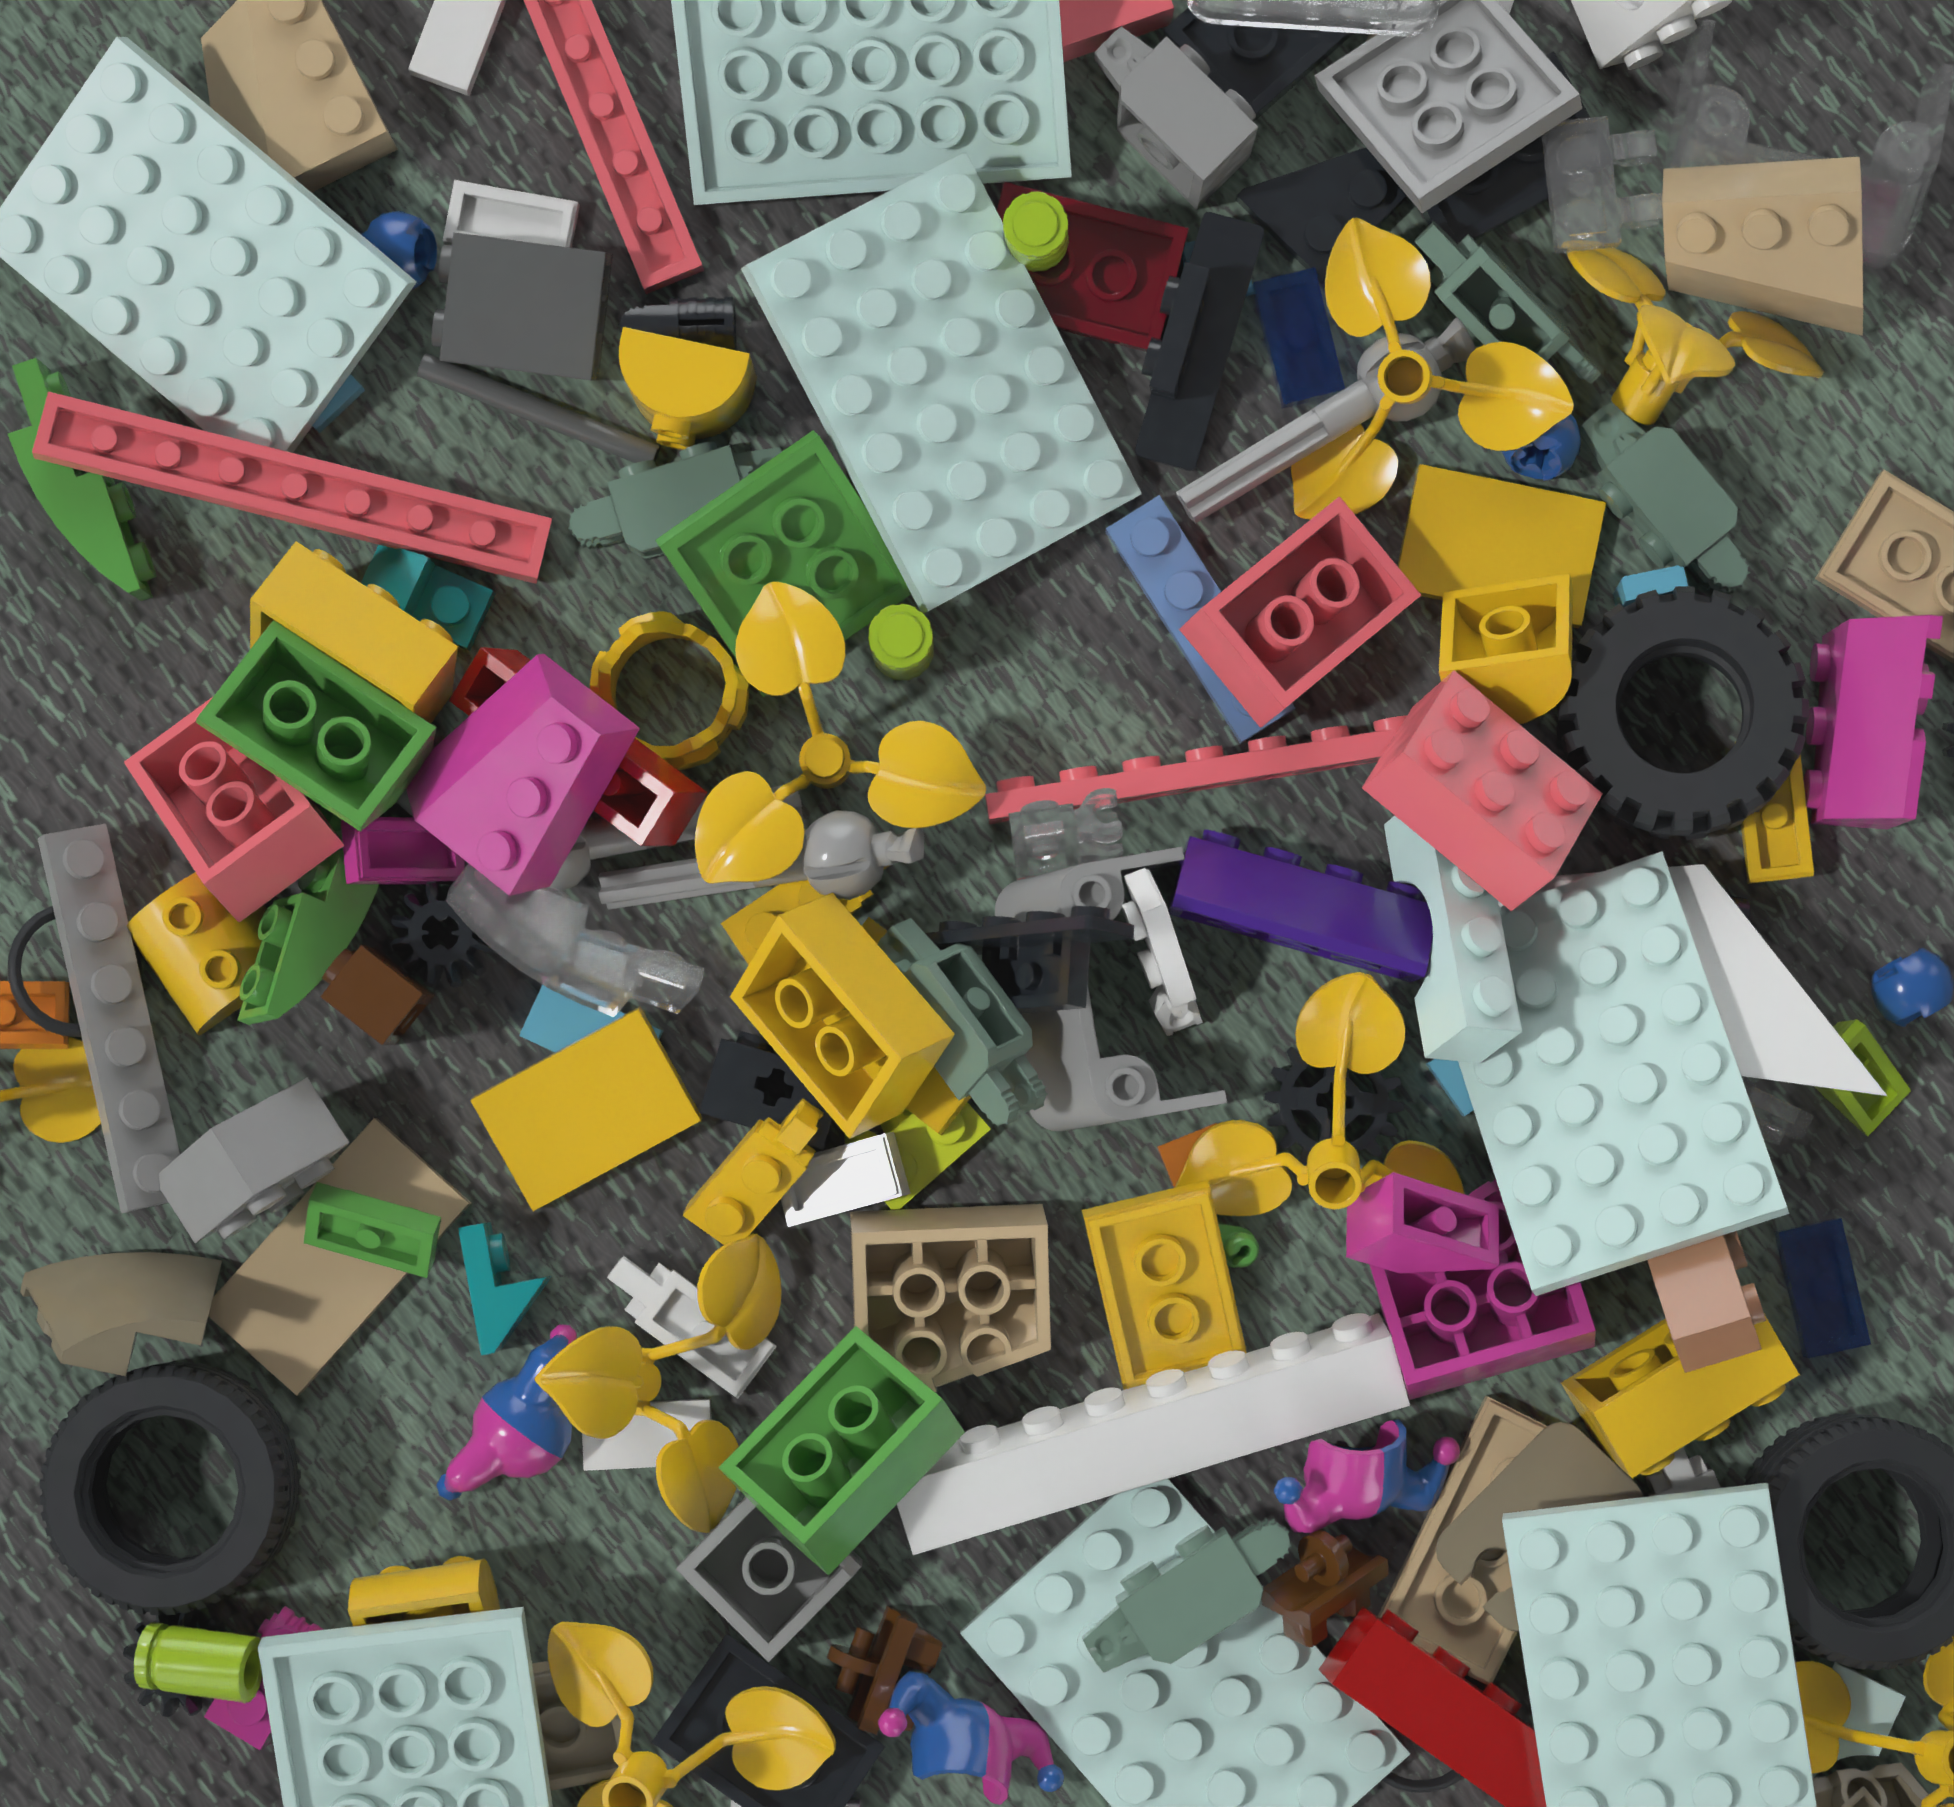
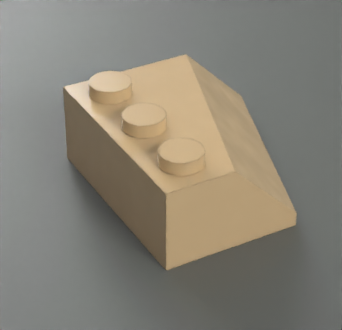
(293, 89)
(1769, 238)
(953, 1287)

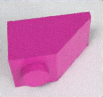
(1421, 1228)

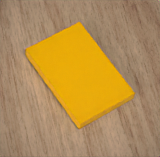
(1493, 532)
(586, 1109)
(1164, 1281)

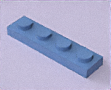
(1177, 589)

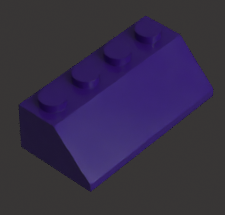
(1303, 908)

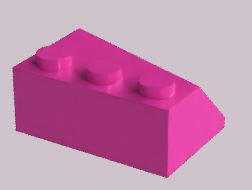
(1866, 721)
(522, 776)
(1478, 1322)

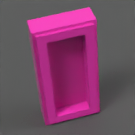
(397, 853)

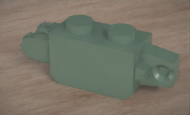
(1495, 301)
(1667, 497)
(655, 498)
(990, 1033)
(1189, 1597)

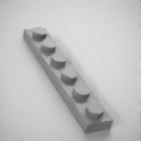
(111, 1012)

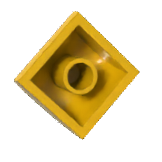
(685, 385)
(1511, 642)
(197, 950)
(427, 1592)

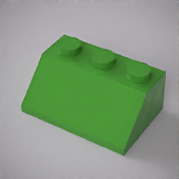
(319, 727)
(842, 1449)

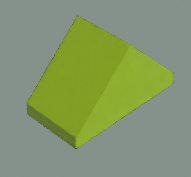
(1867, 1109)

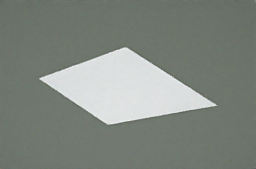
(1763, 1008)

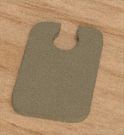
(1550, 1472)

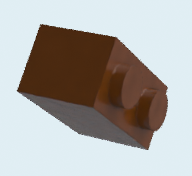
(375, 993)

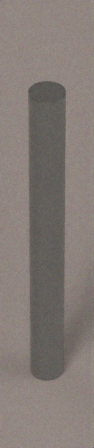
(536, 410)

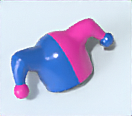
(513, 1428)
(1363, 1480)
(966, 1737)

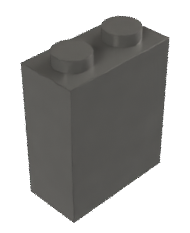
(523, 306)

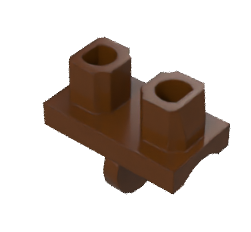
(1325, 1582)
(896, 1644)

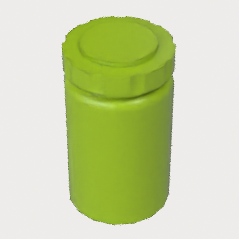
(1036, 230)
(901, 642)
(198, 1662)

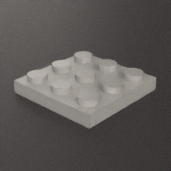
(1448, 99)

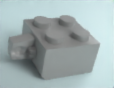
(1177, 114)
(253, 1163)
(761, 1578)

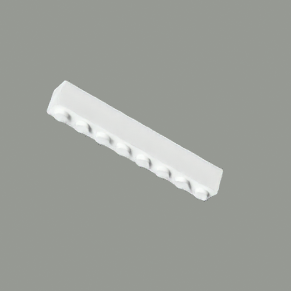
(1155, 1430)

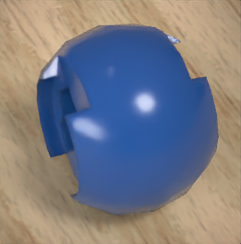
(406, 242)
(1549, 454)
(1912, 987)

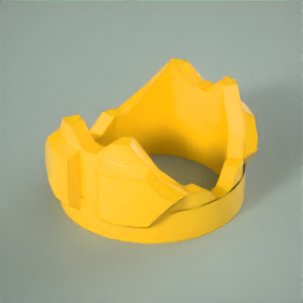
(663, 625)

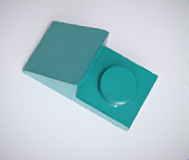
(431, 592)
(495, 1306)

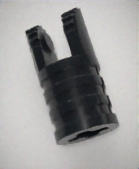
(691, 319)

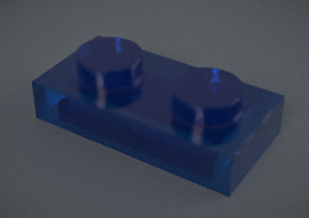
(1298, 337)
(1822, 1288)

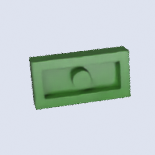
(372, 1229)

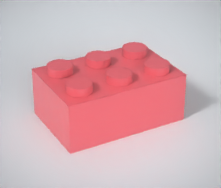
(1299, 612)
(1482, 791)
(231, 816)

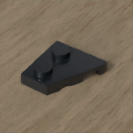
(1316, 202)

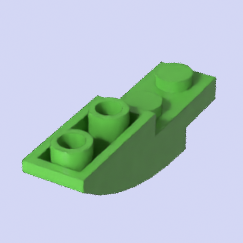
(82, 506)
(303, 936)

